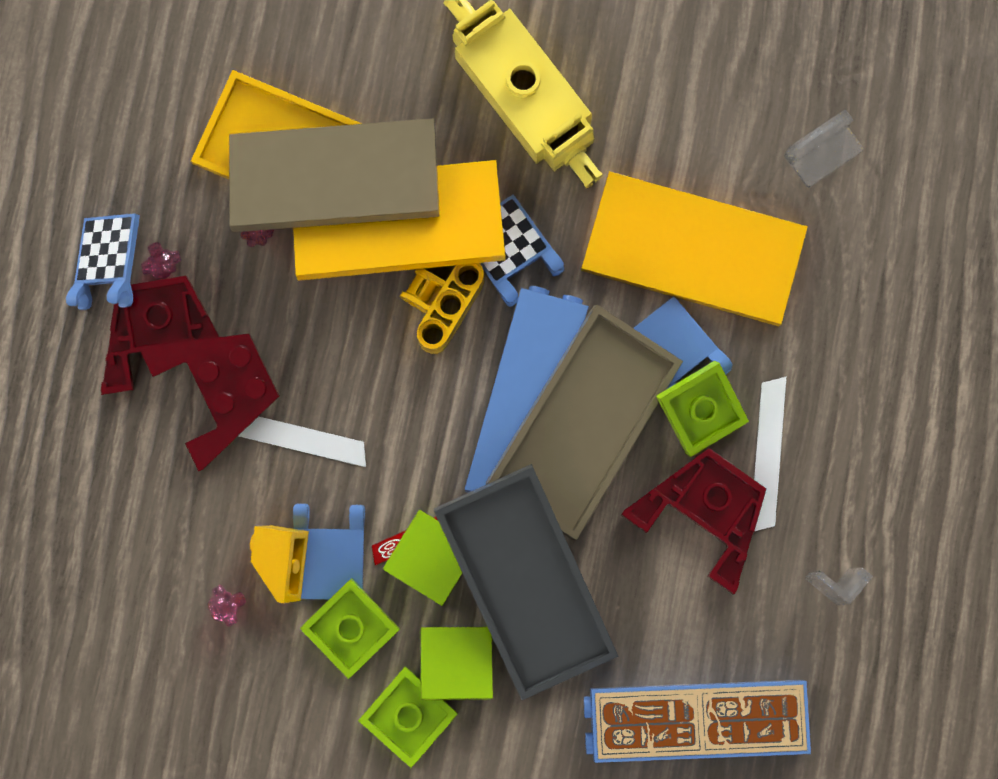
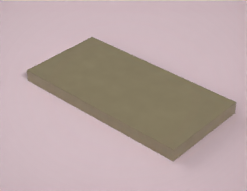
(333, 175)
(589, 416)

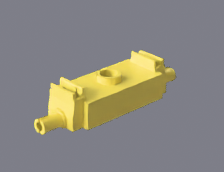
(494, 48)

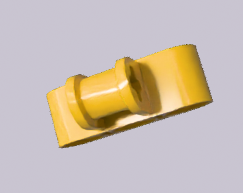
(434, 294)

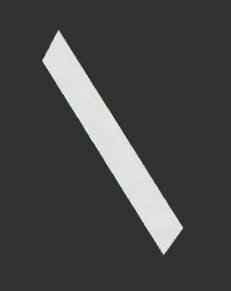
(306, 440)
(769, 448)

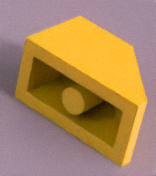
(280, 560)

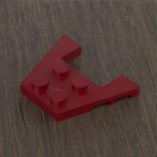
(159, 314)
(230, 380)
(714, 498)

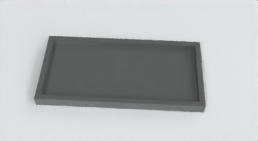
(526, 582)

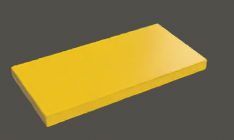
(255, 107)
(463, 234)
(694, 248)

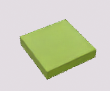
(702, 408)
(425, 559)
(350, 628)
(456, 663)
(406, 721)

